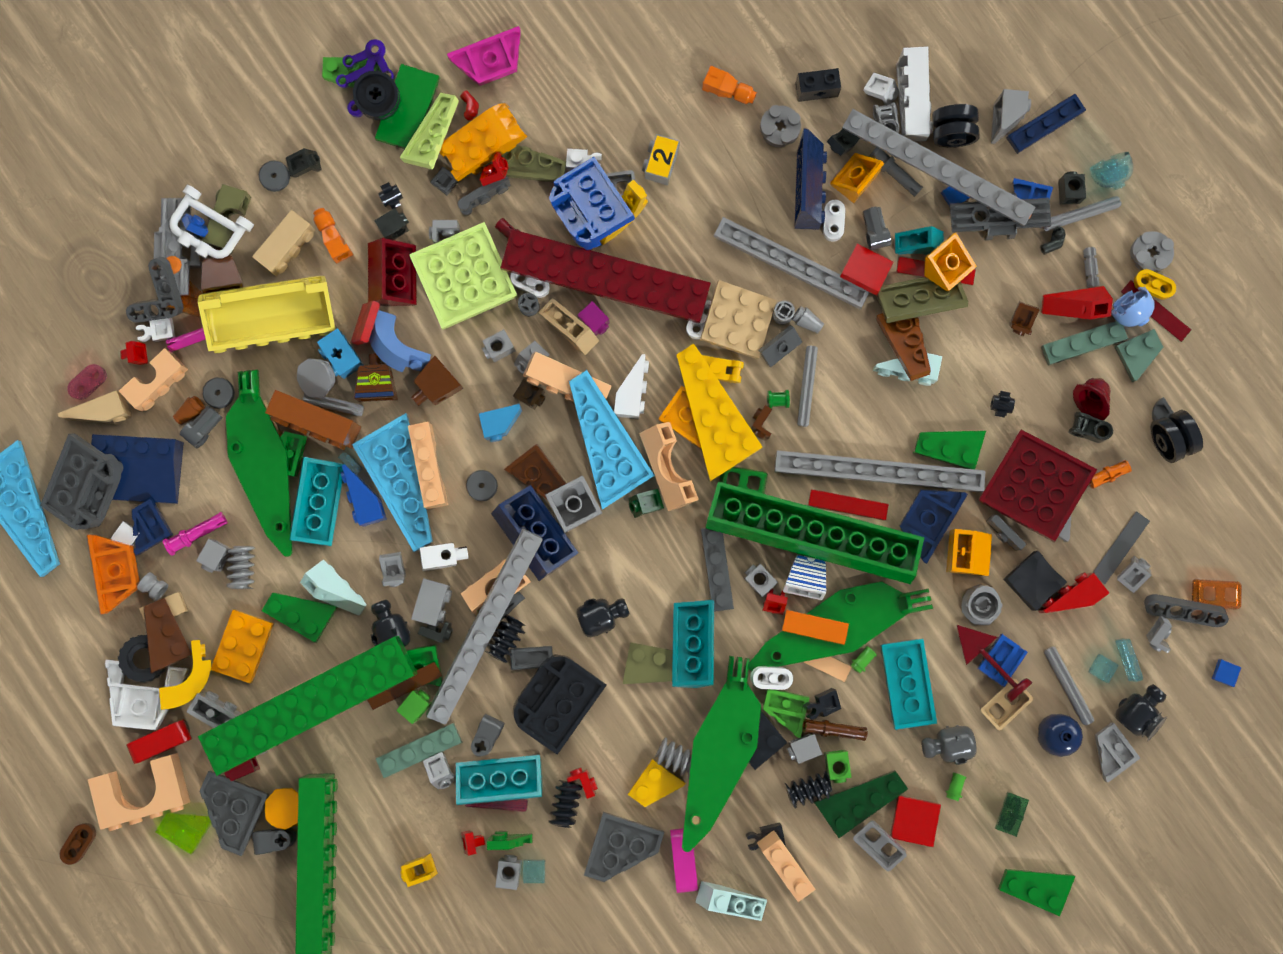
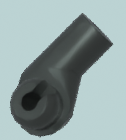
(1056, 241)

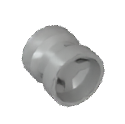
(783, 317)
(152, 586)

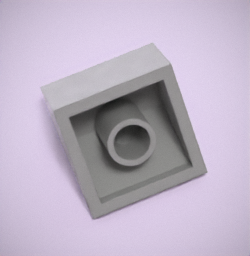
(1008, 112)
(573, 504)

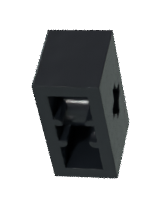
(818, 85)

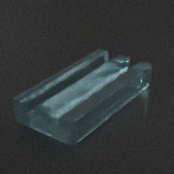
(1129, 659)

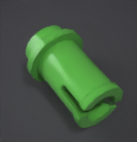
(863, 660)
(956, 787)

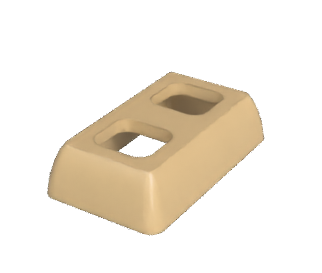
(1011, 711)

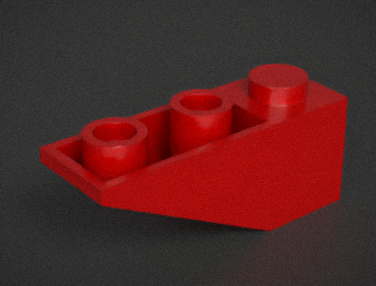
(1081, 303)
(1083, 593)

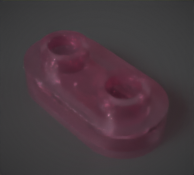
(86, 379)

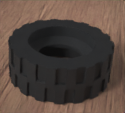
(126, 660)

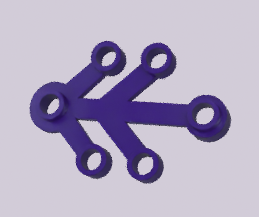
(370, 64)

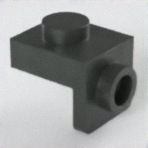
(842, 142)

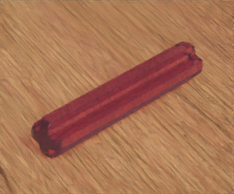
(511, 805)

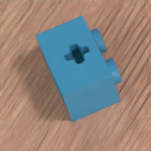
(337, 342)

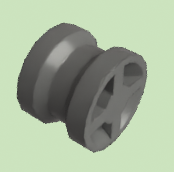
(527, 300)

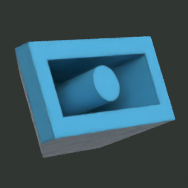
(499, 422)

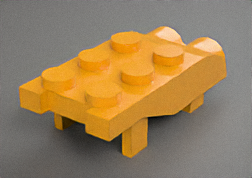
(480, 139)

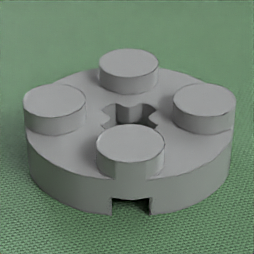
(776, 115)
(1162, 246)

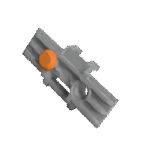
(167, 246)

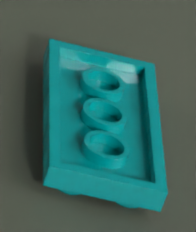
(908, 684)

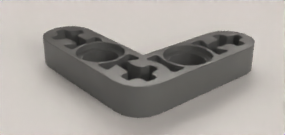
(164, 298)

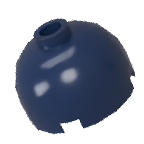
(1052, 731)

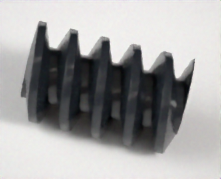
(506, 638)
(809, 790)
(566, 803)

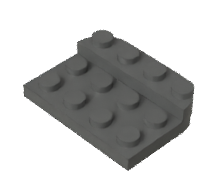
(82, 484)

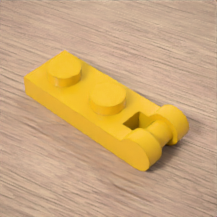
(719, 367)

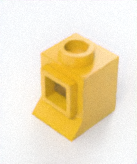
(408, 872)

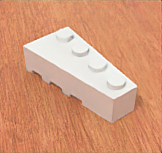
(914, 93)

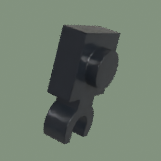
(825, 704)
(764, 831)

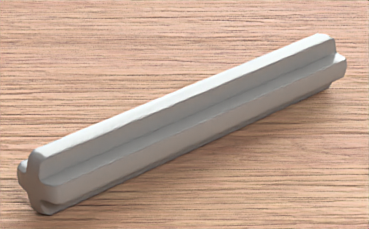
(1084, 212)
(807, 386)
(1069, 686)

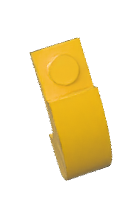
(636, 201)
(185, 692)

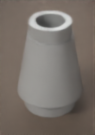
(807, 320)

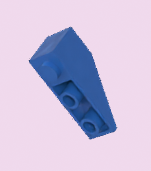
(366, 503)

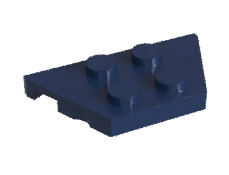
(931, 516)

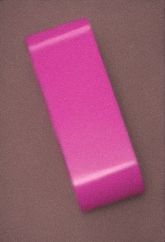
(683, 864)

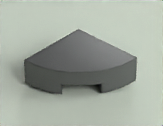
(1161, 409)

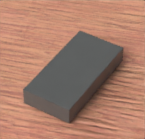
(529, 657)

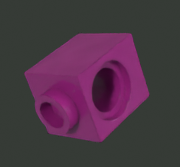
(594, 319)

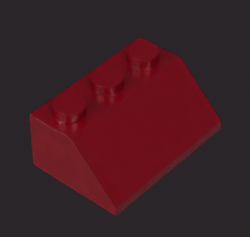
(391, 273)

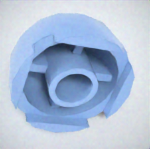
(1133, 308)

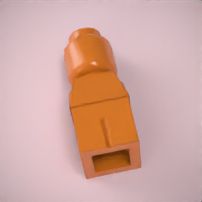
(726, 86)
(331, 237)

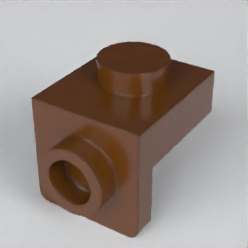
(1023, 318)
(760, 417)

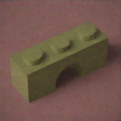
(228, 202)

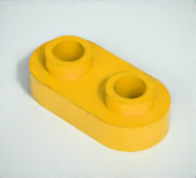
(1154, 282)

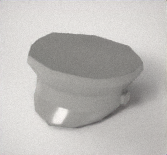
(315, 377)
(981, 605)

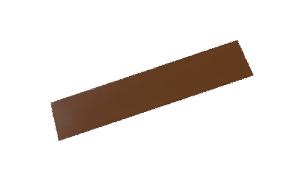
(423, 677)

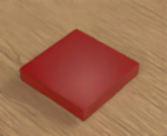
(866, 269)
(365, 323)
(915, 821)

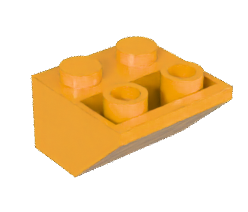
(969, 552)

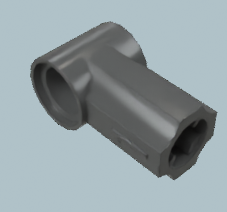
(877, 234)
(197, 431)

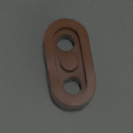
(77, 842)

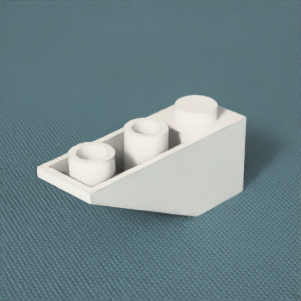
(628, 397)

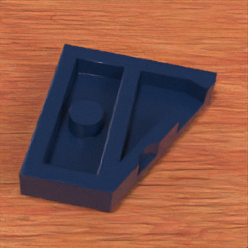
(150, 525)

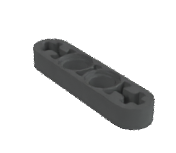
(1187, 607)

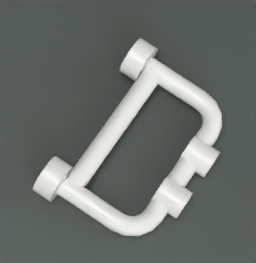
(203, 249)

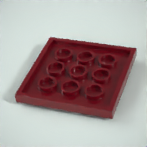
(1037, 485)

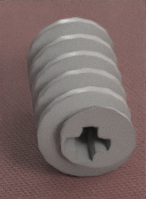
(240, 567)
(674, 756)

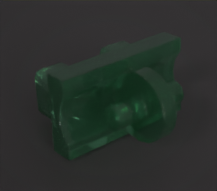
(1011, 814)

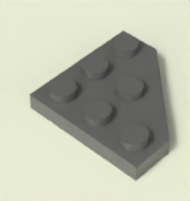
(232, 810)
(621, 846)

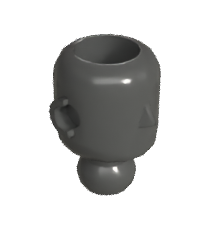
(952, 743)

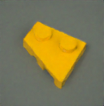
(654, 784)

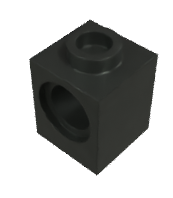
(1068, 196)
(392, 224)

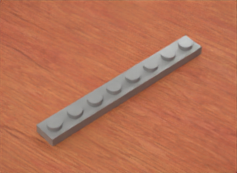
(790, 262)

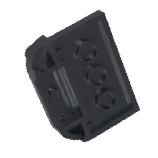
(556, 701)

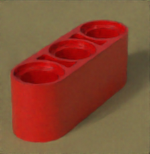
(159, 741)

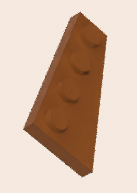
(907, 344)

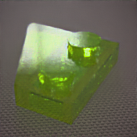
(184, 830)

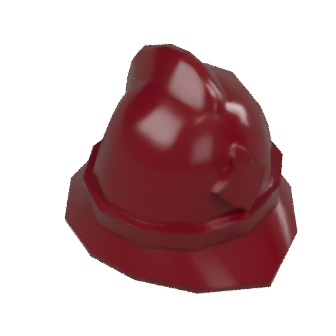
(1093, 398)

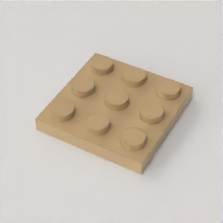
(738, 319)

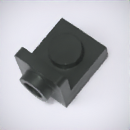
(303, 162)
(432, 632)

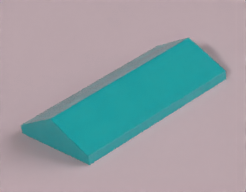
(317, 502)
(693, 644)
(498, 779)

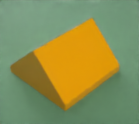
(856, 176)
(948, 263)

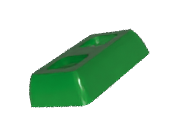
(744, 474)

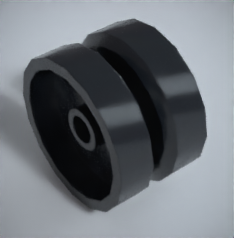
(367, 86)
(955, 125)
(1176, 436)

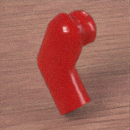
(472, 105)

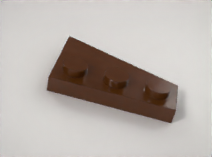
(536, 470)
(164, 636)

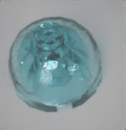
(1113, 171)

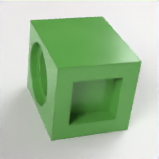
(414, 706)
(834, 756)

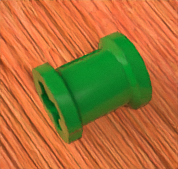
(777, 399)

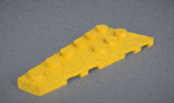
(718, 423)

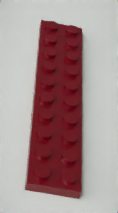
(605, 276)

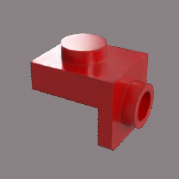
(589, 784)

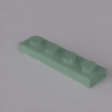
(1084, 342)
(419, 750)

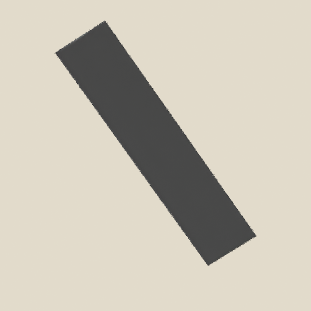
(1121, 547)

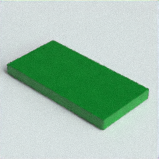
(416, 95)

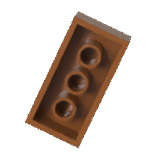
(309, 418)

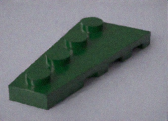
(859, 802)

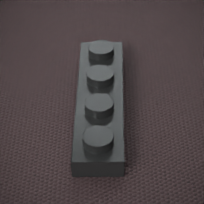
(717, 569)

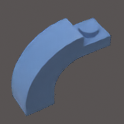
(390, 349)

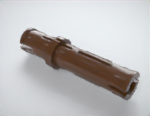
(832, 729)

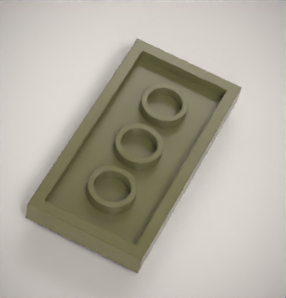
(918, 299)

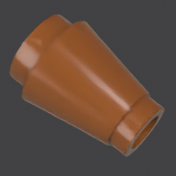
(190, 409)

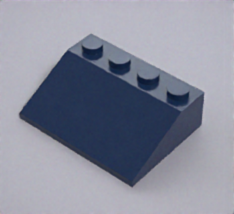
(809, 182)
(149, 466)

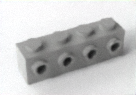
(212, 710)

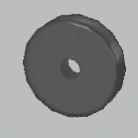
(277, 183)
(225, 397)
(476, 479)
(1153, 728)

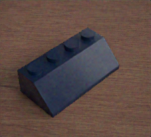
(528, 512)

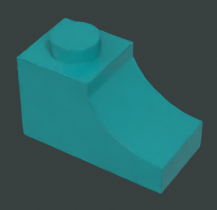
(918, 241)

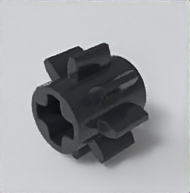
(390, 195)
(1002, 404)

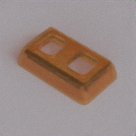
(1220, 586)

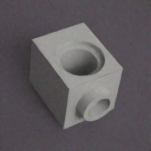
(500, 337)
(213, 556)
(769, 581)
(804, 748)
(505, 881)

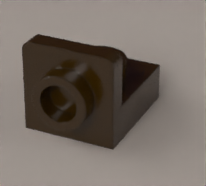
(530, 394)

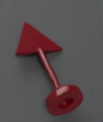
(974, 643)

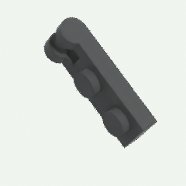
(482, 195)

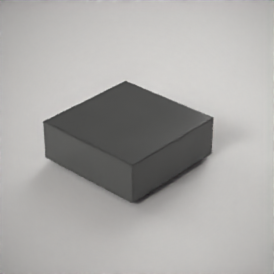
(444, 181)

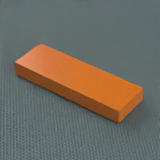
(815, 627)

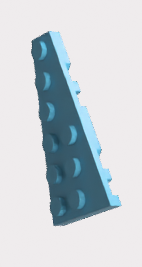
(611, 452)
(392, 468)
(22, 513)

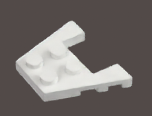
(138, 705)

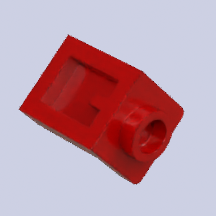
(495, 171)

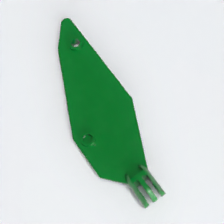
(260, 460)
(865, 608)
(721, 752)

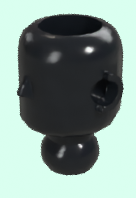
(599, 617)
(388, 624)
(1139, 711)

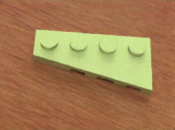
(430, 135)

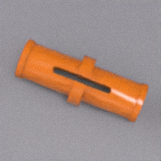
(1110, 474)

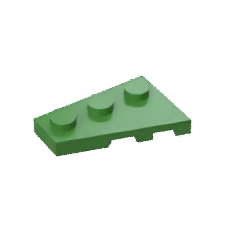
(334, 66)

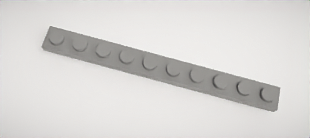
(938, 167)
(880, 471)
(484, 626)

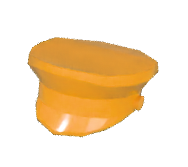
(282, 808)

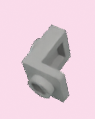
(525, 355)
(392, 569)

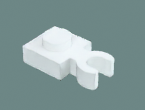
(577, 156)
(159, 330)

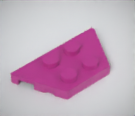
(490, 57)

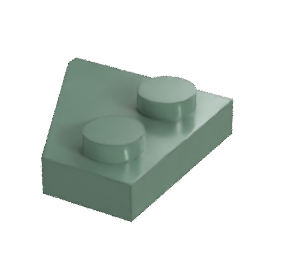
(1139, 353)

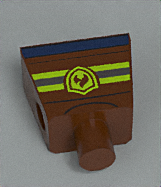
(375, 382)

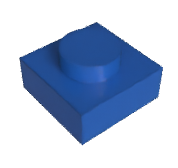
(195, 224)

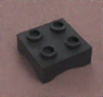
(1034, 580)

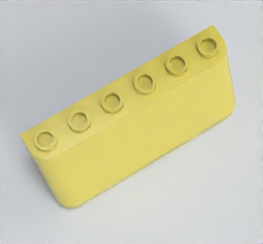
(266, 313)

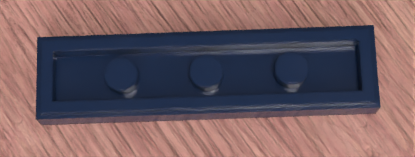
(1046, 123)

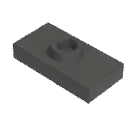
(780, 346)
(1005, 533)

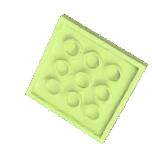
(463, 275)

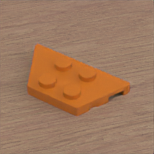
(113, 571)

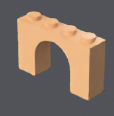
(114, 809)

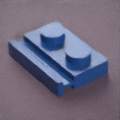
(1008, 657)

